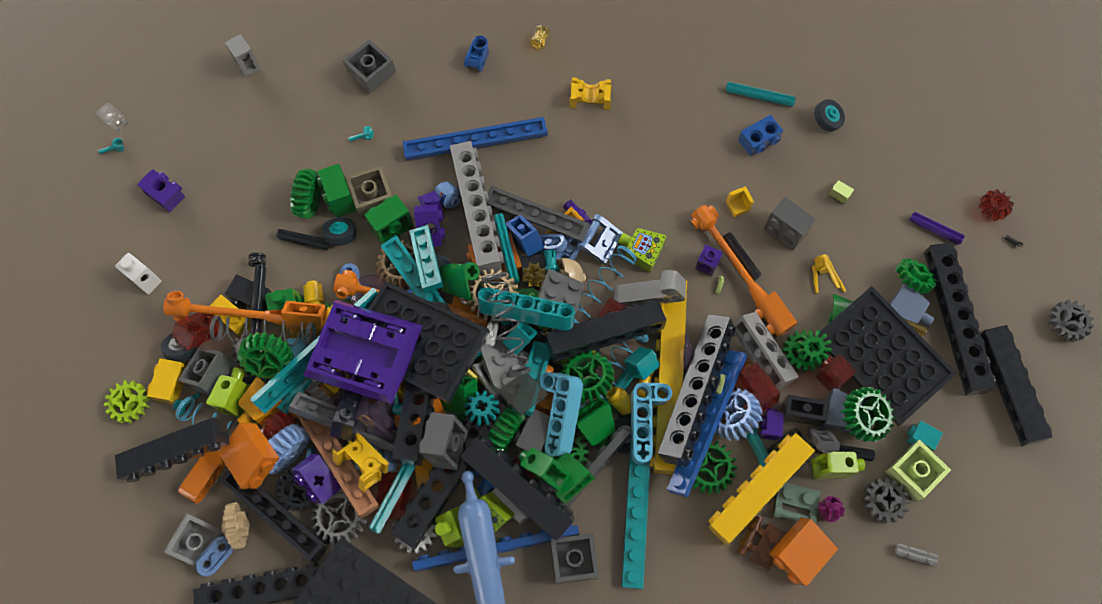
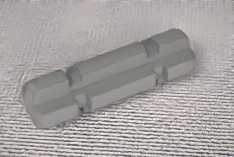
(916, 554)

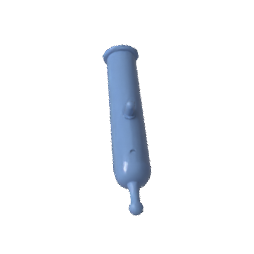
(480, 547)

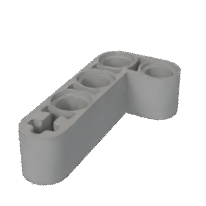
(668, 289)

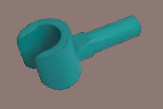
(367, 134)
(116, 146)
(177, 402)
(397, 407)

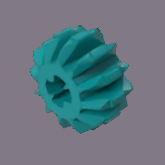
(489, 405)

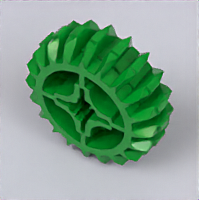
(305, 194)
(264, 355)
(586, 366)
(874, 411)
(506, 429)
(711, 475)

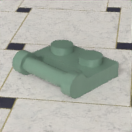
(796, 497)

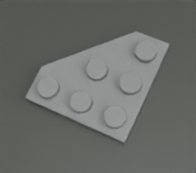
(497, 367)

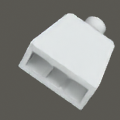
(134, 270)

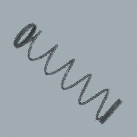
(306, 340)
(521, 370)

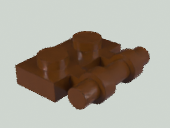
(769, 539)

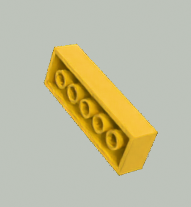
(763, 486)

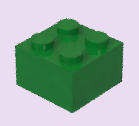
(336, 191)
(389, 219)

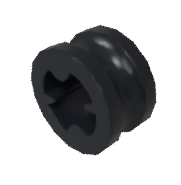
(256, 259)

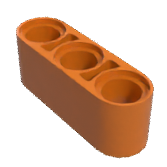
(202, 477)

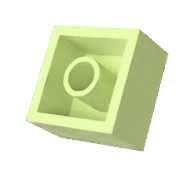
(918, 471)

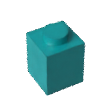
(522, 331)
(642, 363)
(924, 433)

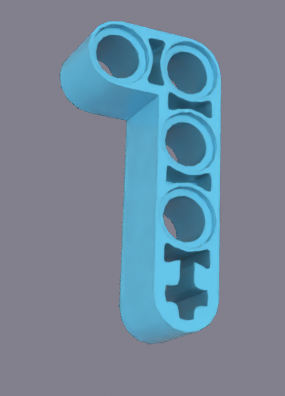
(564, 411)
(645, 423)

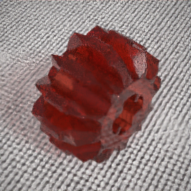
(996, 205)
(276, 423)

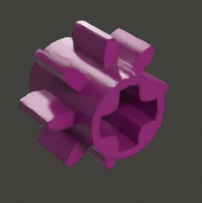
(831, 509)

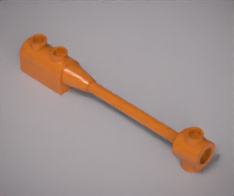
(348, 285)
(768, 306)
(292, 312)

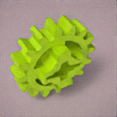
(128, 403)

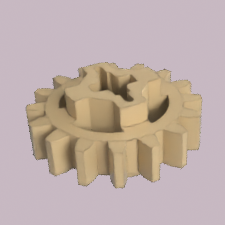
(235, 525)

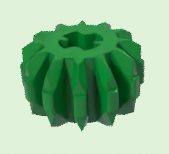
(815, 353)

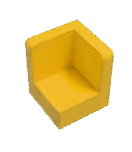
(739, 201)

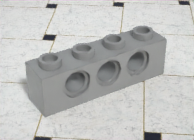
(764, 350)

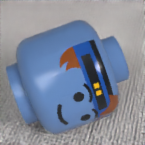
(448, 195)

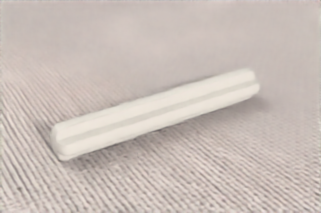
(493, 327)

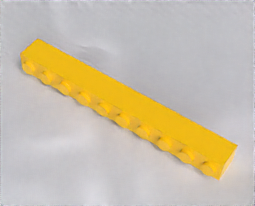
(670, 373)

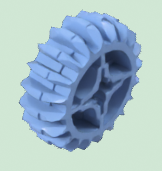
(739, 420)
(289, 446)

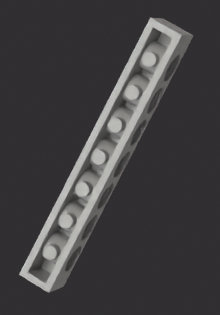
(475, 207)

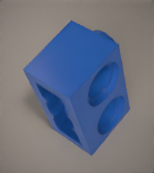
(758, 132)

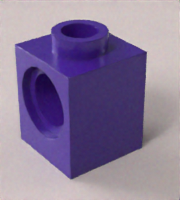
(708, 260)

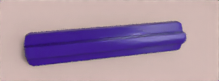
(937, 228)

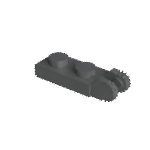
(823, 439)

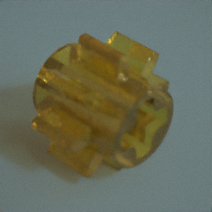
(533, 268)

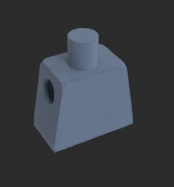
(912, 306)
(834, 414)

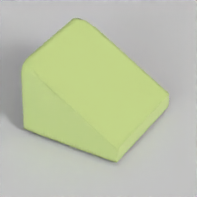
(841, 192)

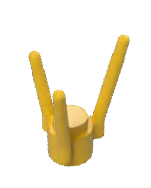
(824, 265)

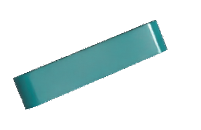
(527, 309)

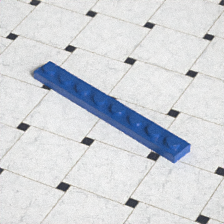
(479, 138)
(684, 477)
(505, 545)

